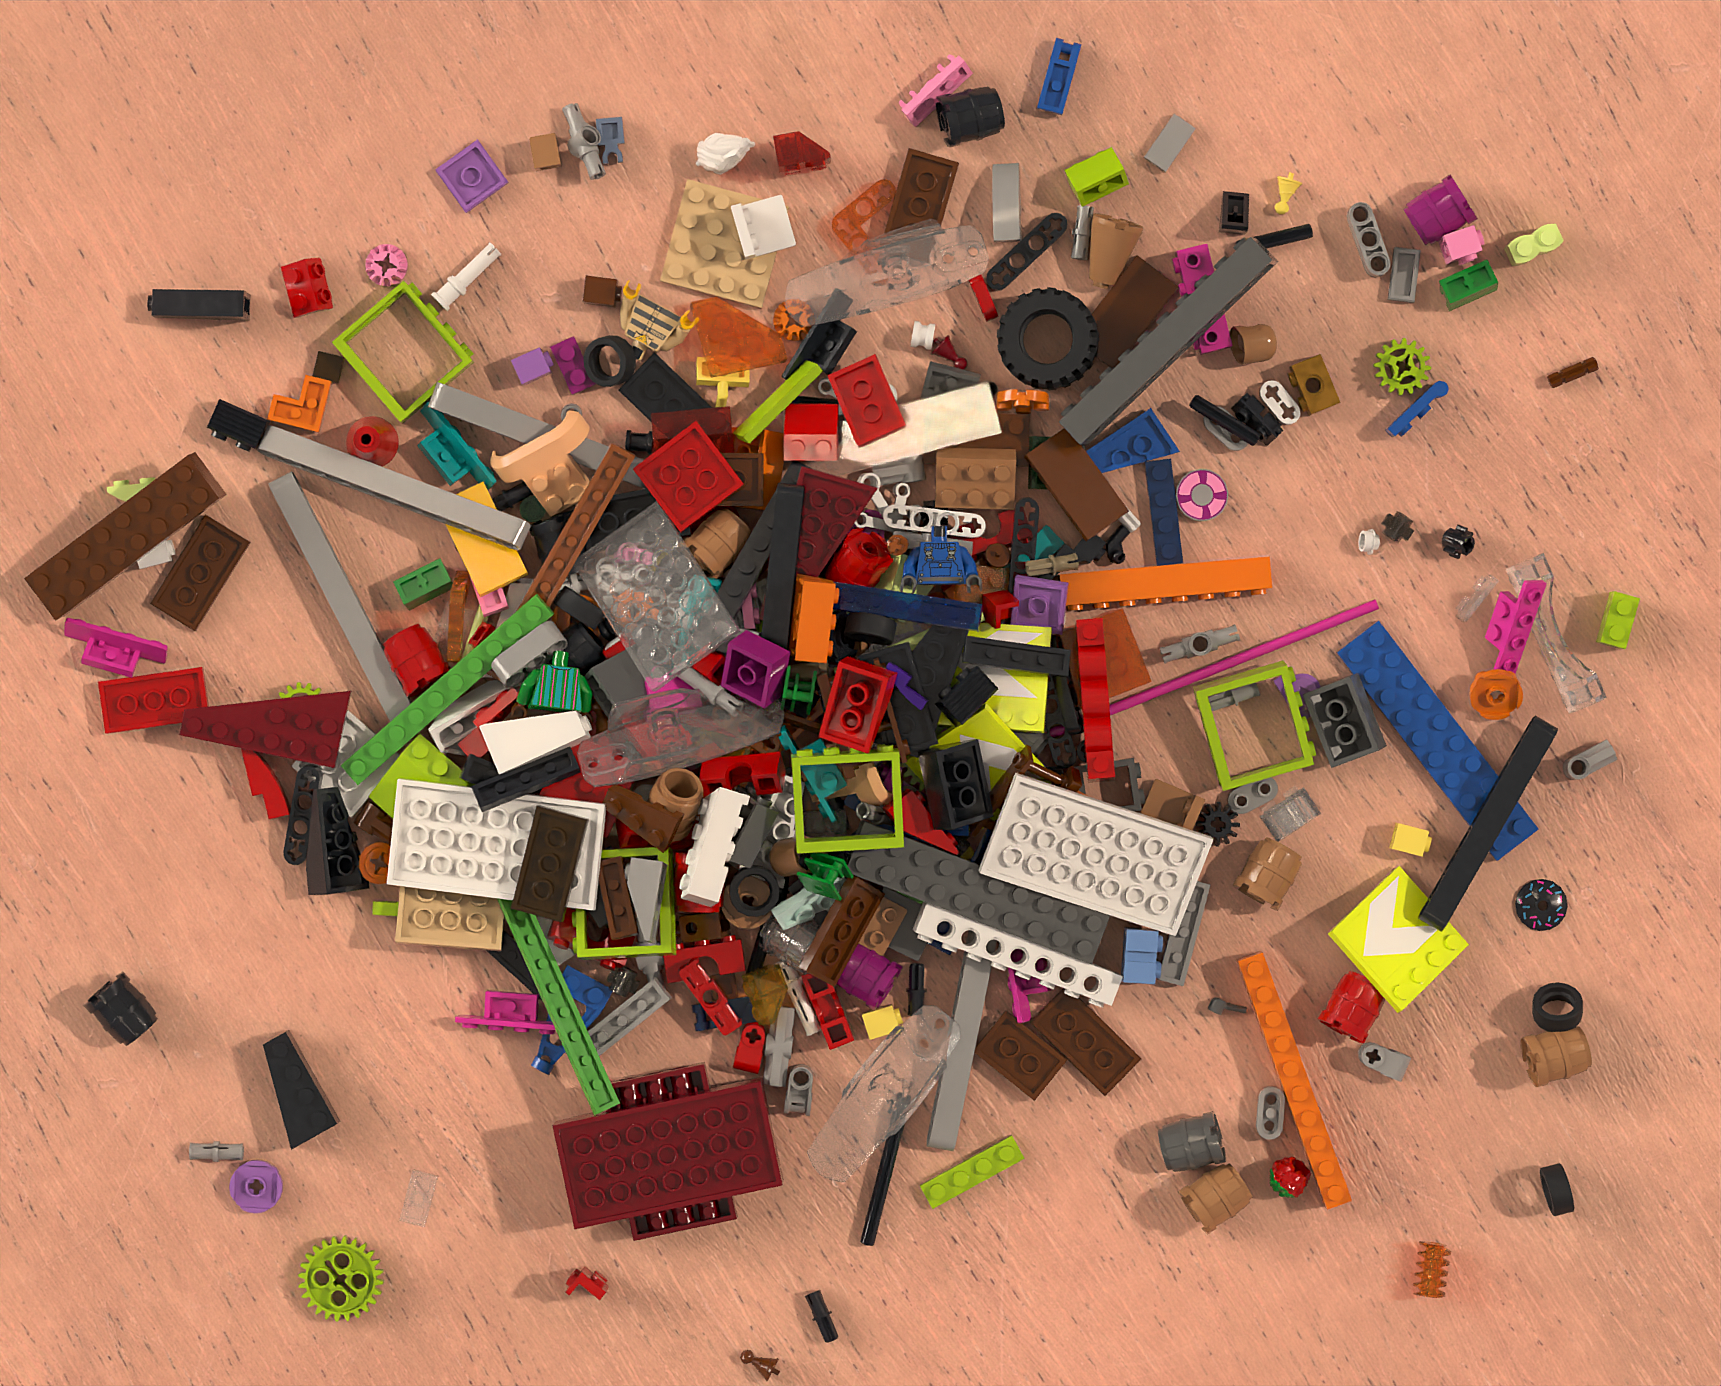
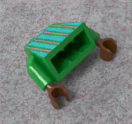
(555, 689)

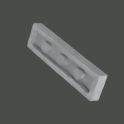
(1180, 947)
(628, 1015)

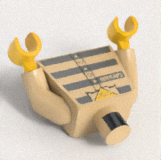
(651, 324)

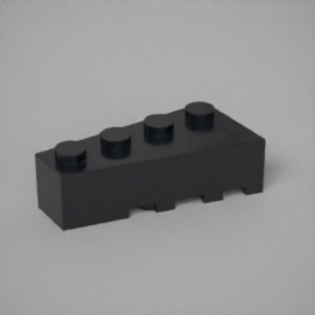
(299, 1094)

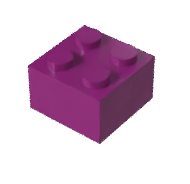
(755, 668)

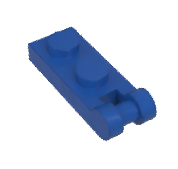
(1058, 77)
(1418, 408)

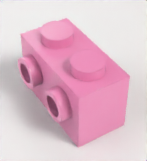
(1461, 245)

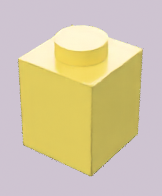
(1410, 839)
(881, 1021)

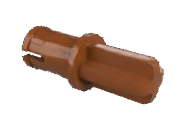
(897, 544)

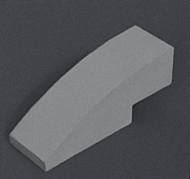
(1006, 202)

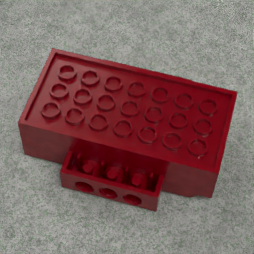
(668, 1152)

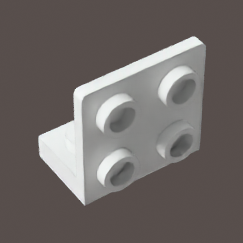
(763, 226)

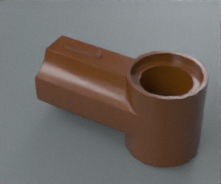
(375, 821)

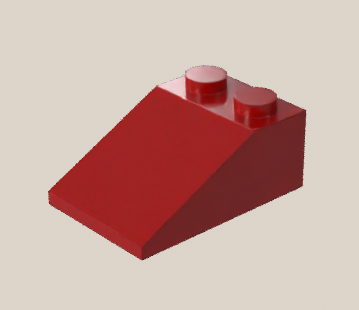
(857, 704)

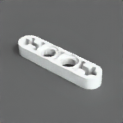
(935, 517)

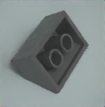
(1344, 720)

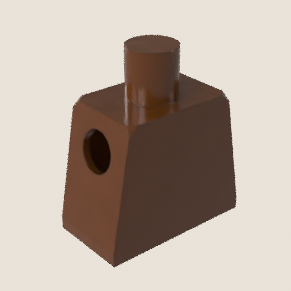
(708, 925)

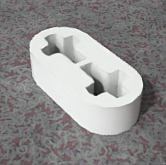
(1284, 398)

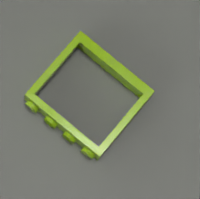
(430, 314)
(1238, 680)
(856, 842)
(667, 914)

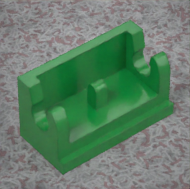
(1468, 285)
(424, 584)

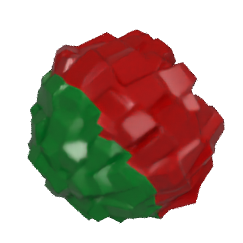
(1289, 1177)

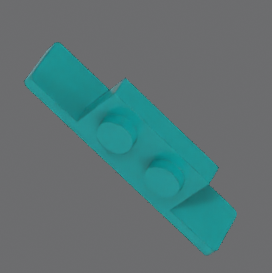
(450, 452)
(821, 778)

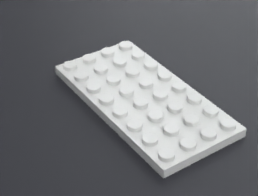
(453, 847)
(1095, 854)

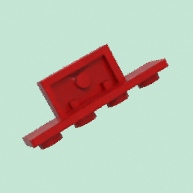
(474, 742)

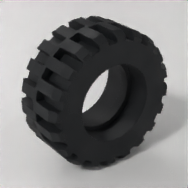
(1012, 331)

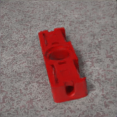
(718, 1011)

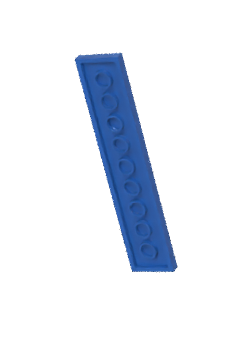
(1430, 731)

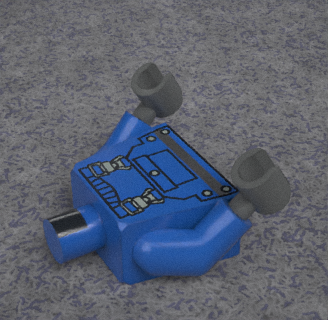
(939, 563)

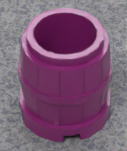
(1439, 211)
(869, 976)

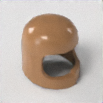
(1258, 343)
(784, 858)

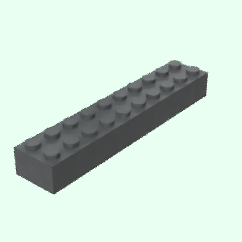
(1168, 340)
(960, 888)

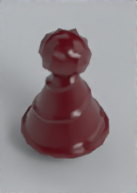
(946, 350)

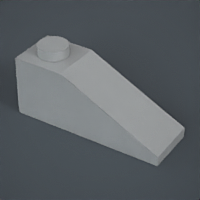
(646, 889)

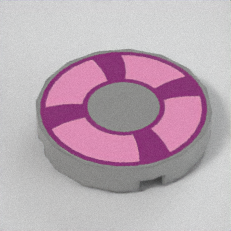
(1201, 495)

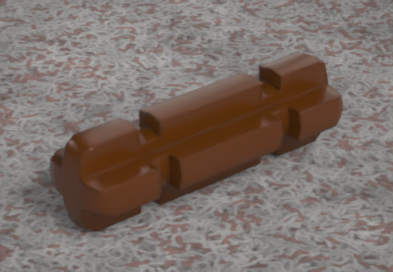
(1573, 372)

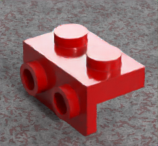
(307, 287)
(592, 1282)

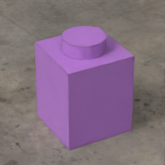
(532, 366)

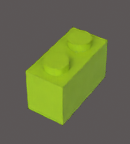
(1096, 176)
(1617, 620)

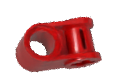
(750, 1052)

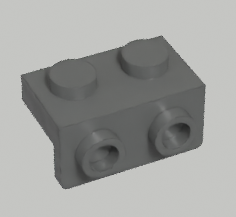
(944, 378)

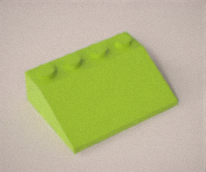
(417, 762)

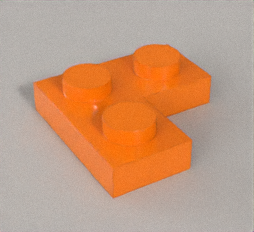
(306, 411)

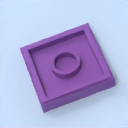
(471, 176)
(1040, 603)

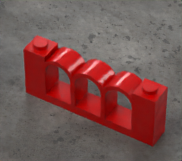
(1095, 700)

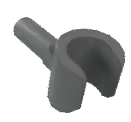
(1218, 1005)

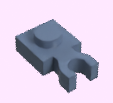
(611, 136)

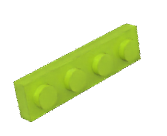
(972, 1171)

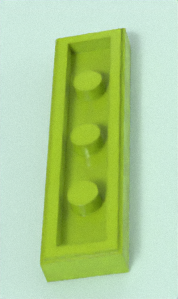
(777, 401)

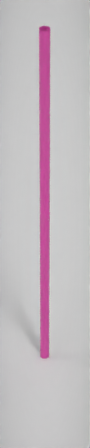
(1235, 660)

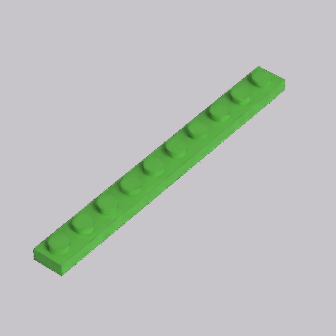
(445, 690)
(561, 1008)

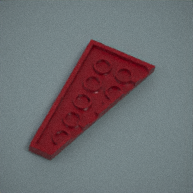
(828, 514)
(290, 727)

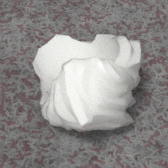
(722, 152)

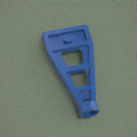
(585, 990)

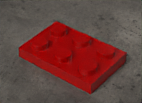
(867, 401)

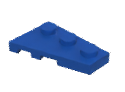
(1133, 444)

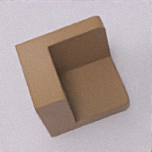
(545, 152)

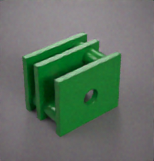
(795, 695)
(825, 871)

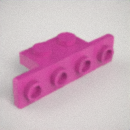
(1513, 622)
(113, 649)
(1021, 987)
(509, 1010)

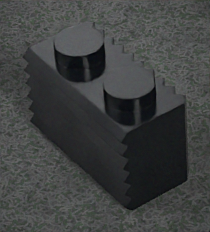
(238, 425)
(965, 696)

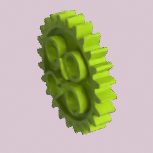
(322, 1293)

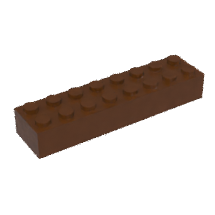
(125, 536)

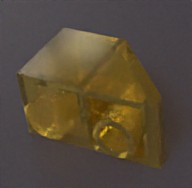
(766, 992)

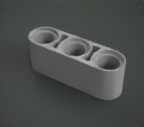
(1368, 226)
(528, 654)

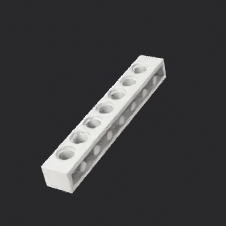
(1106, 980)

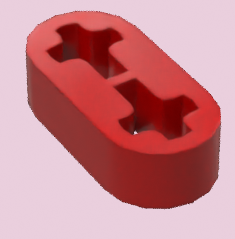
(983, 298)

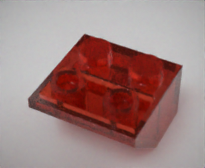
(797, 152)

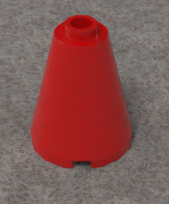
(383, 440)

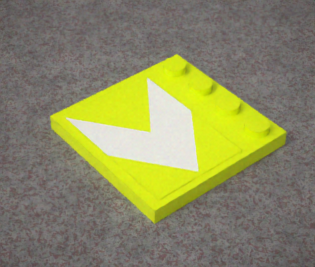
(1020, 694)
(996, 744)
(1392, 944)

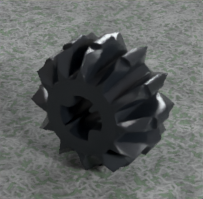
(1223, 817)

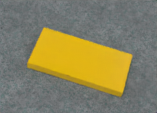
(486, 561)

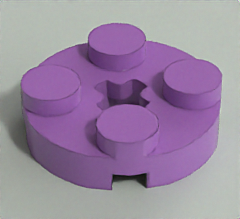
(245, 1196)

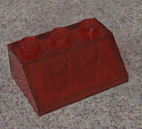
(714, 421)

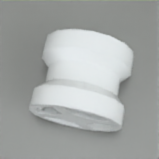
(922, 335)

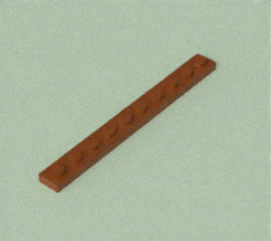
(579, 527)

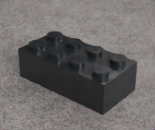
(620, 511)

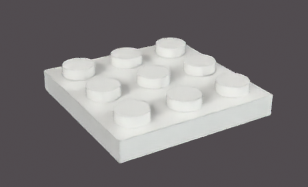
(353, 738)

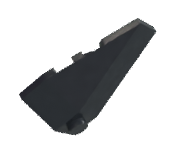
(332, 847)

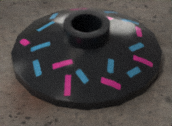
(1529, 898)

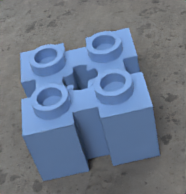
(1140, 955)

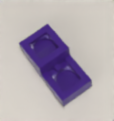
(901, 682)

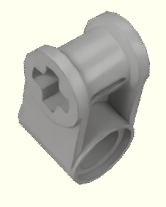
(1388, 1061)
(799, 1092)

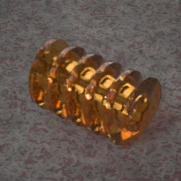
(1432, 1269)

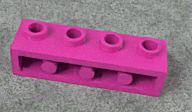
(1192, 265)

